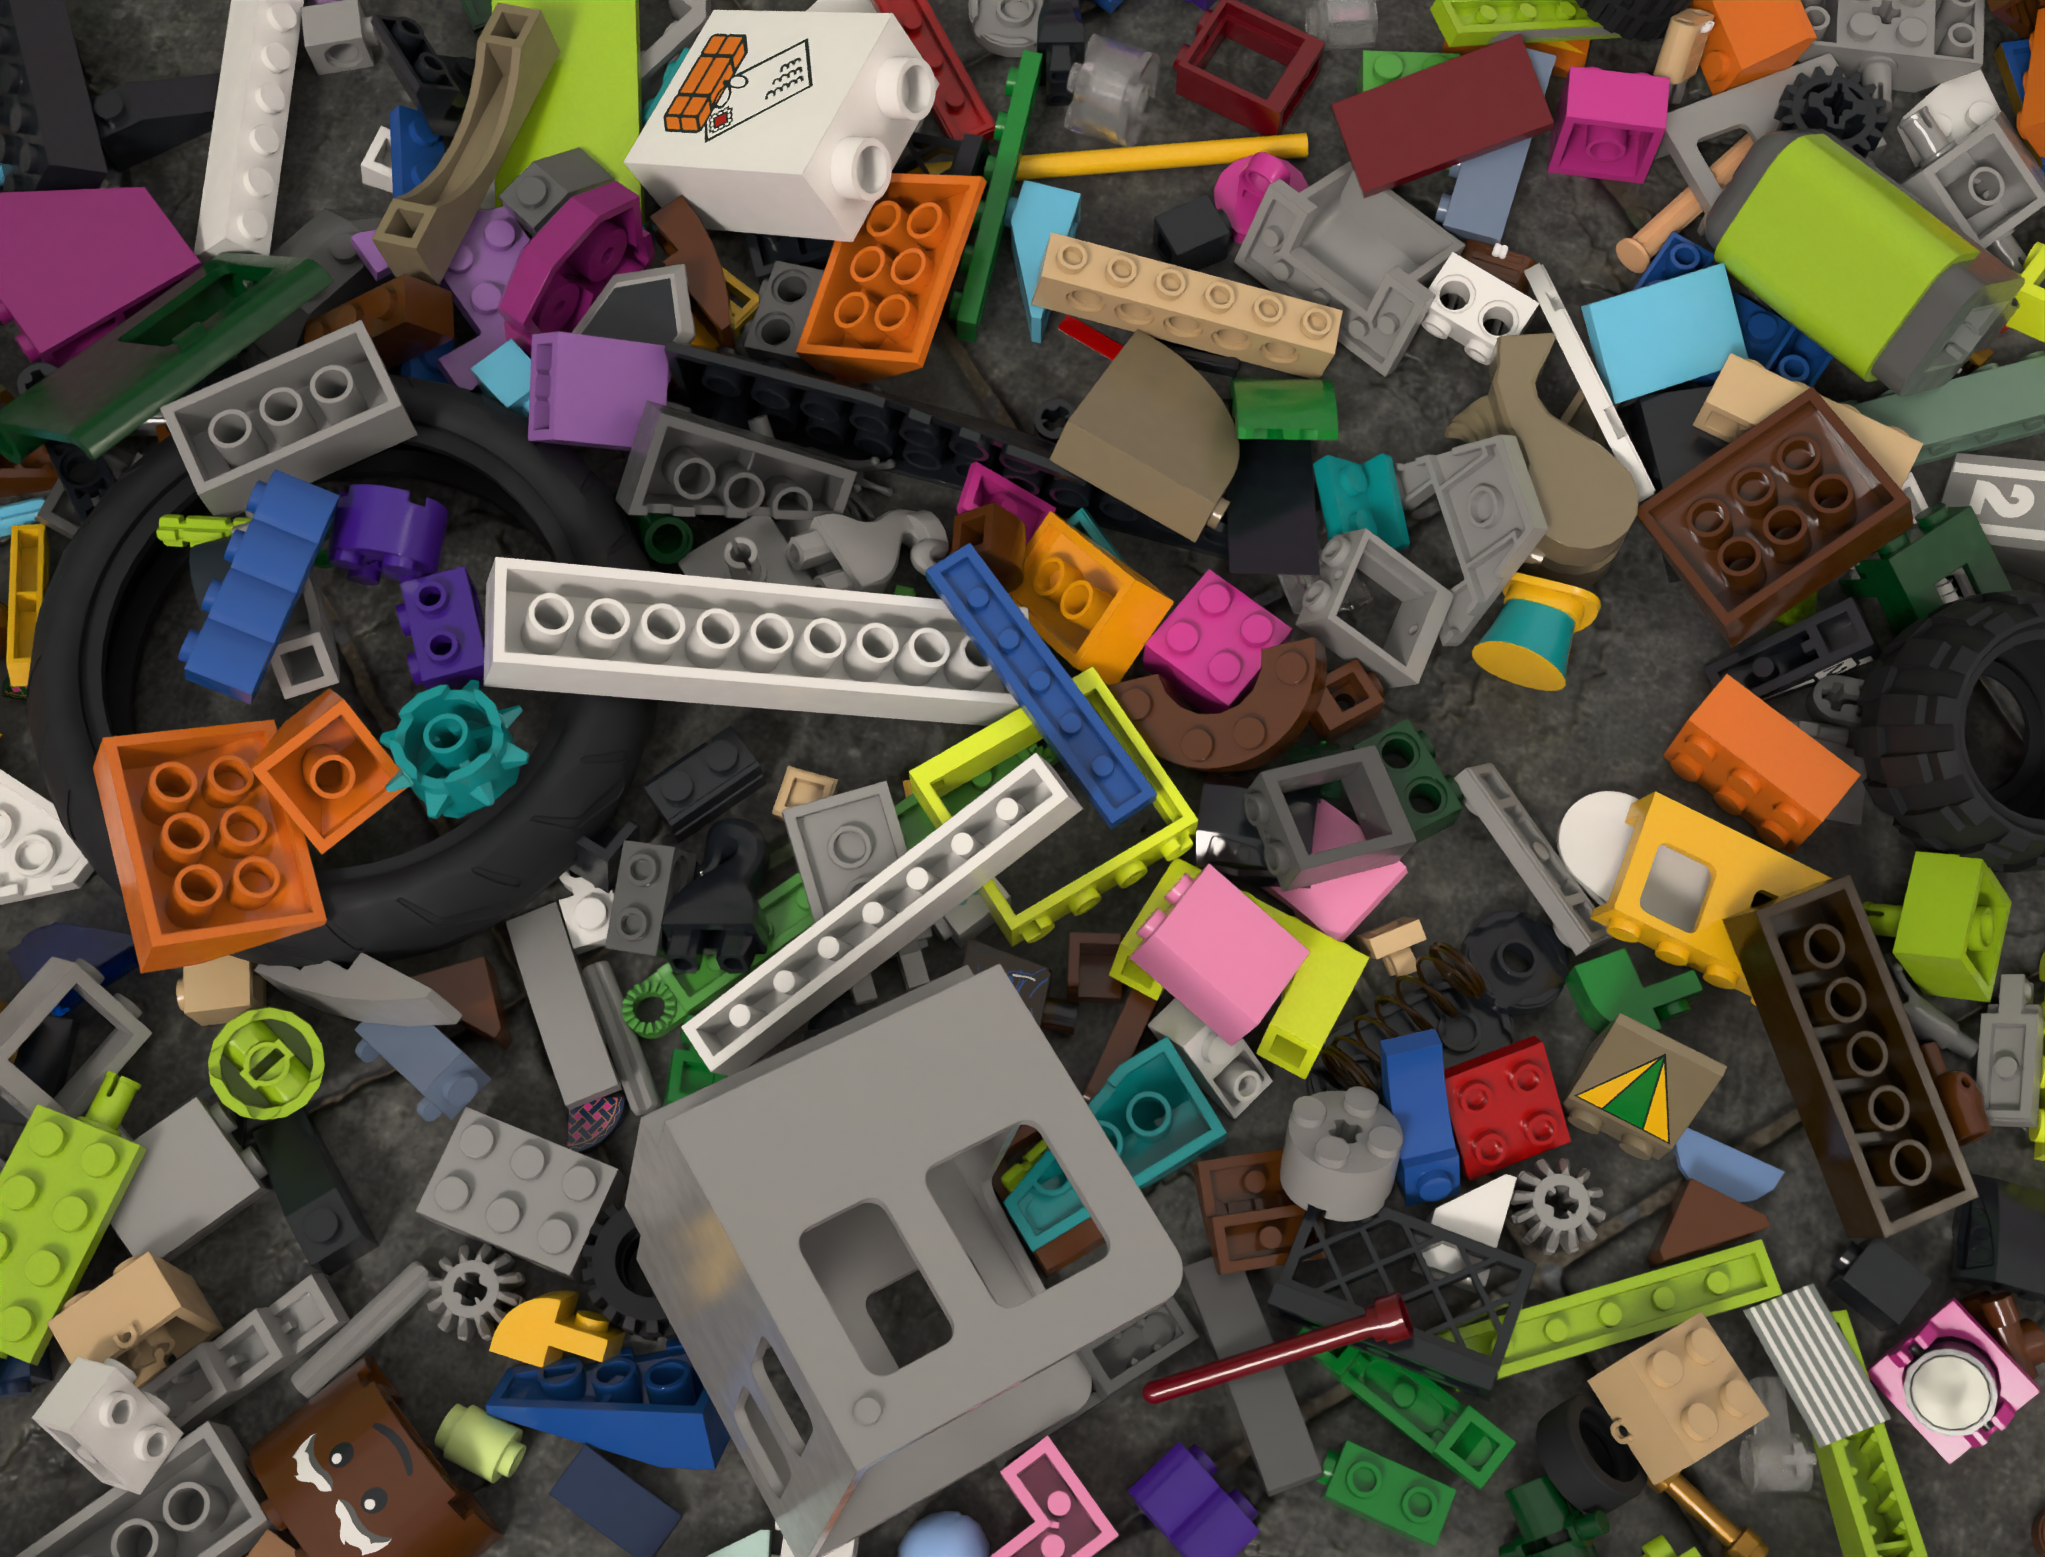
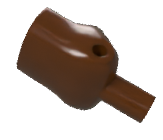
(1959, 1096)

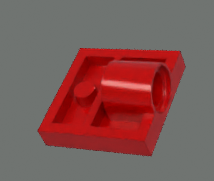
(1504, 1108)

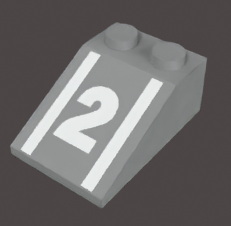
(2008, 505)

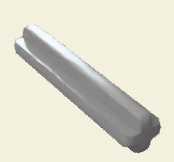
(621, 1039)
(363, 1330)

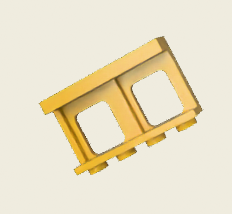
(1737, 872)

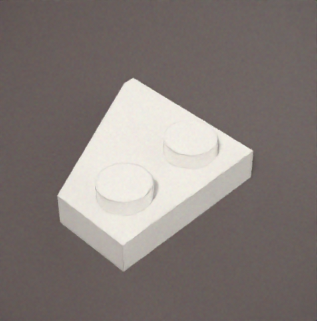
(1957, 108)

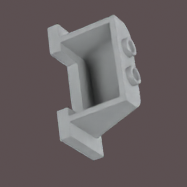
(1350, 255)

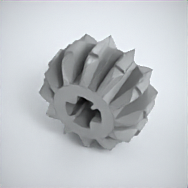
(1572, 1196)
(460, 1310)

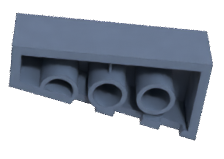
(1489, 182)

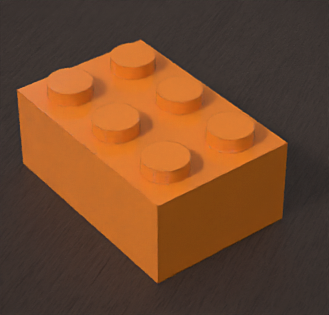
(1759, 765)

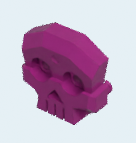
(573, 262)

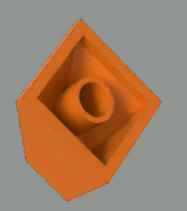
(326, 770)

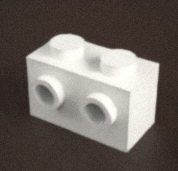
(109, 1423)

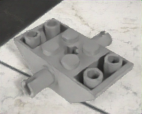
(1898, 41)
(1979, 183)

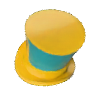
(1535, 632)

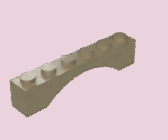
(431, 220)

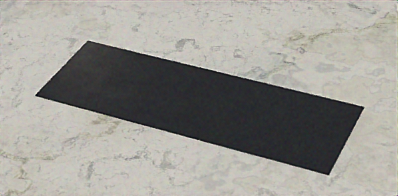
(1272, 508)

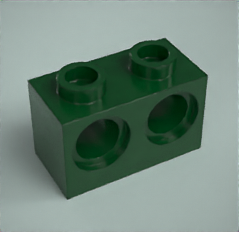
(1418, 779)

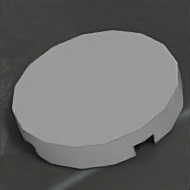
(1005, 25)

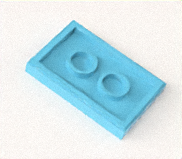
(1664, 333)

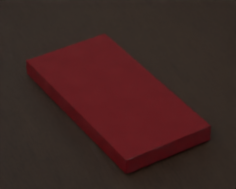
(1442, 116)

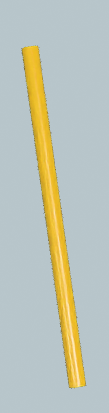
(1149, 157)

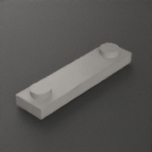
(1532, 856)

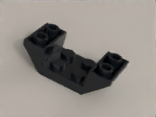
(434, 82)

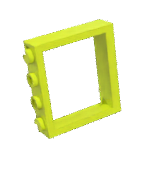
(1017, 733)

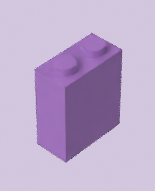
(593, 389)

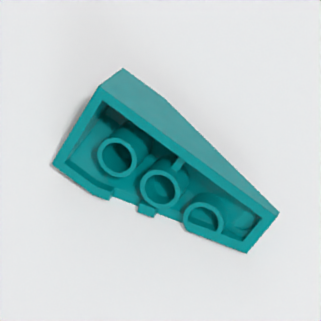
(1153, 1122)

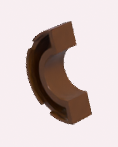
(1242, 736)

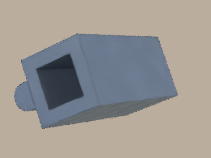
(427, 1062)

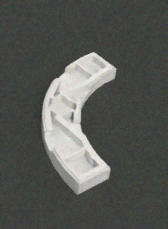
(1588, 379)

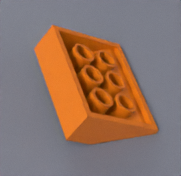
(892, 281)
(202, 845)

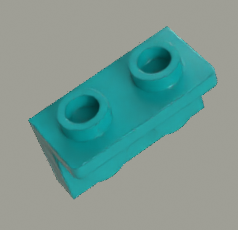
(1362, 498)

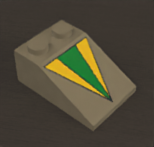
(1639, 1087)

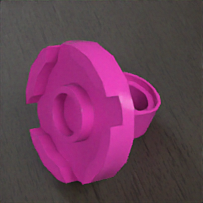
(1245, 184)

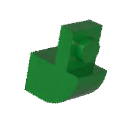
(1612, 987)

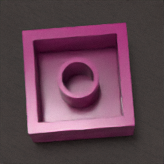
(1608, 124)
(1214, 645)

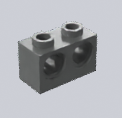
(779, 317)
(644, 888)

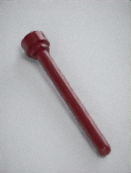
(1383, 1321)

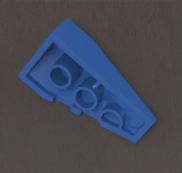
(627, 1405)

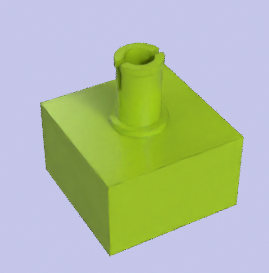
(1948, 926)

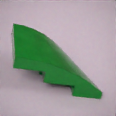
(1284, 409)

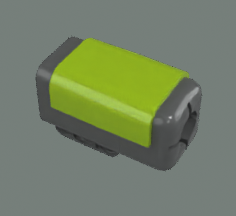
(1858, 261)

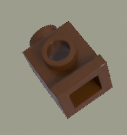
(1355, 687)

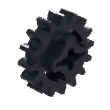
(1835, 106)

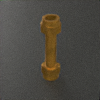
(1737, 1541)

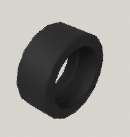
(1572, 1467)

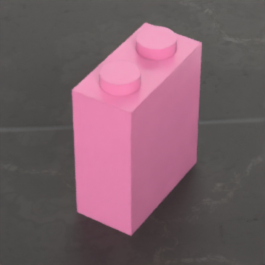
(1218, 953)

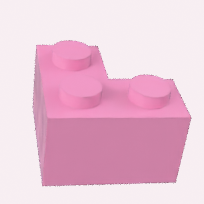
(1058, 1503)

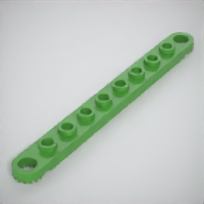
(790, 915)

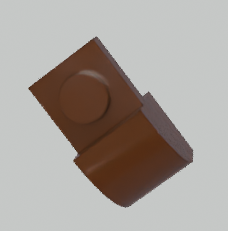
(998, 540)

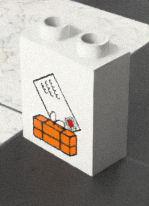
(786, 121)

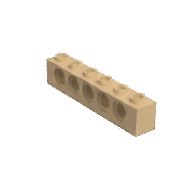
(1186, 307)

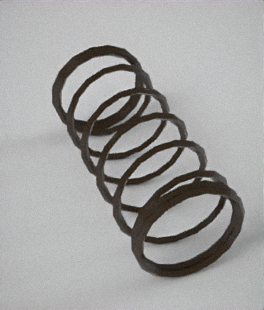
(1351, 1069)

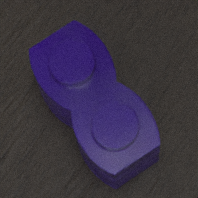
(1192, 1507)

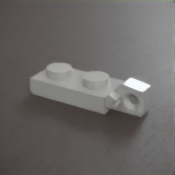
(2011, 1055)

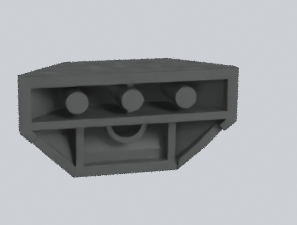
(328, 243)

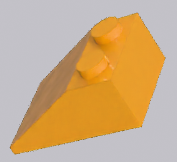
(1087, 600)

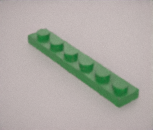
(1000, 174)

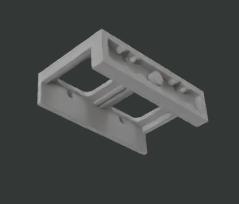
(1742, 107)

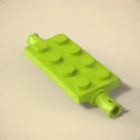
(56, 1209)

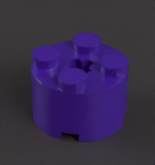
(386, 535)

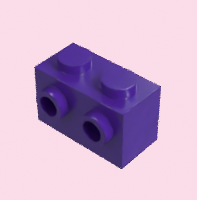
(445, 629)

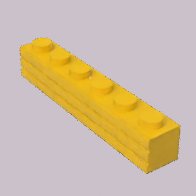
(26, 593)

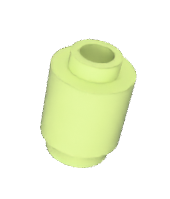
(480, 1442)

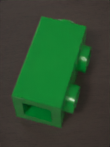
(1385, 1493)

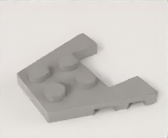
(1489, 517)

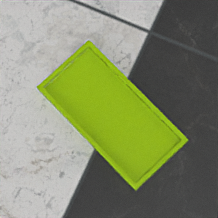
(589, 94)

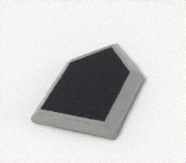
(643, 308)

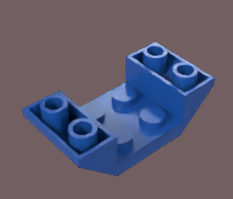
(1766, 336)

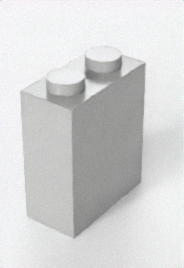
(187, 1181)

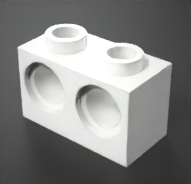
(1484, 300)

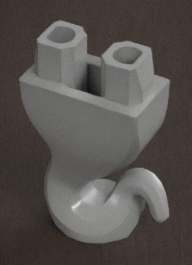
(866, 554)

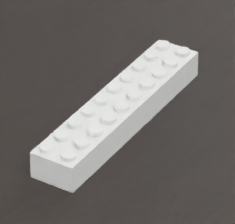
(733, 644)

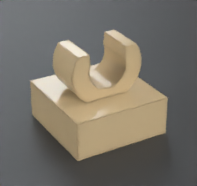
(1392, 944)

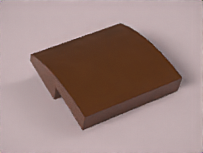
(1248, 1212)

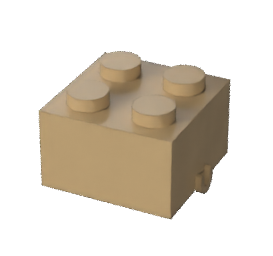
(137, 1318)
(1677, 1398)

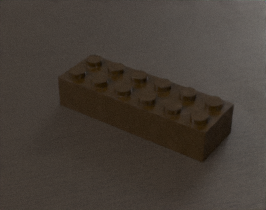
(1850, 1059)

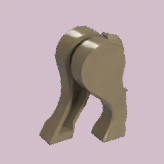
(1579, 484)

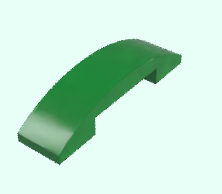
(1422, 1413)

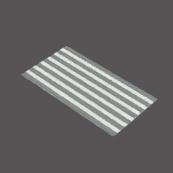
(1817, 1365)

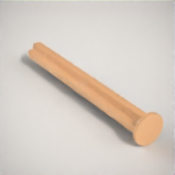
(1638, 250)

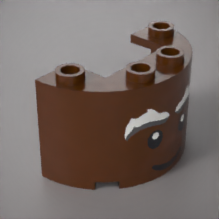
(362, 1480)

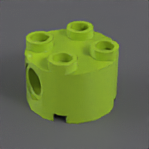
(266, 1063)

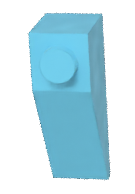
(1032, 219)

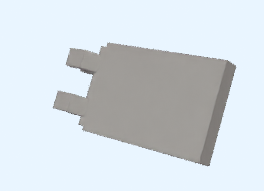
(841, 848)

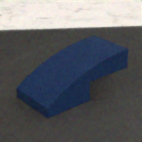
(615, 1504)

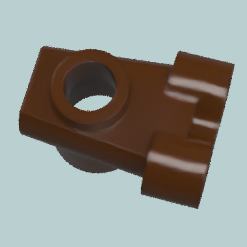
(2003, 1321)

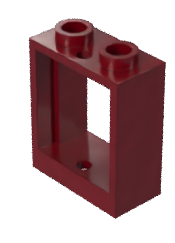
(1260, 33)

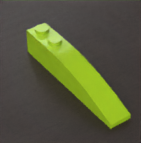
(1867, 1487)

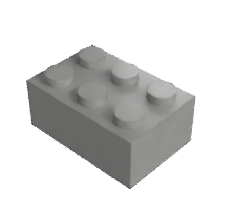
(520, 1193)

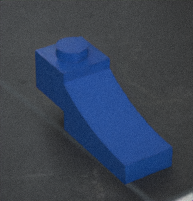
(1418, 1099)

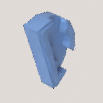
(1724, 1167)

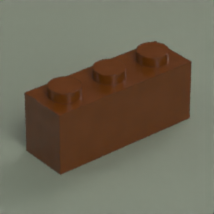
(400, 316)

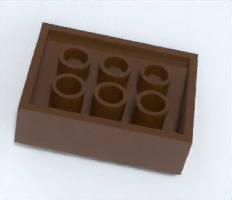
(1775, 516)

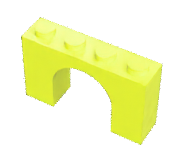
(1309, 1000)

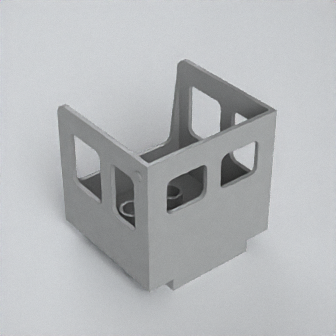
(837, 1174)

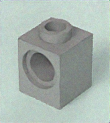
(338, 36)

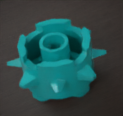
(454, 750)

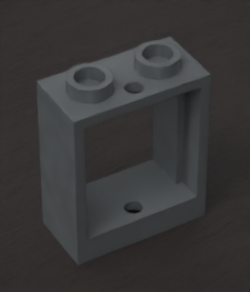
(1372, 799)

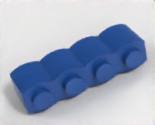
(260, 588)

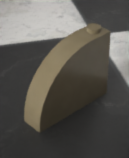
(1154, 438)

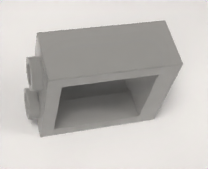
(1416, 623)
(34, 1005)

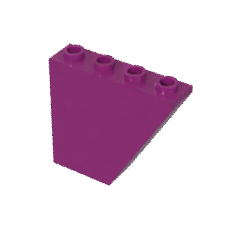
(83, 265)

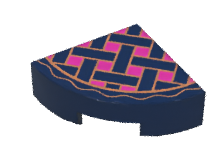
(594, 1123)

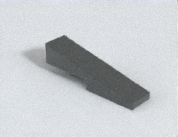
(1122, 1359)

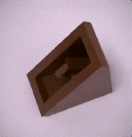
(476, 994)
(1702, 1221)

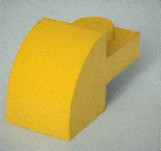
(547, 1326)

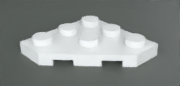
(34, 846)

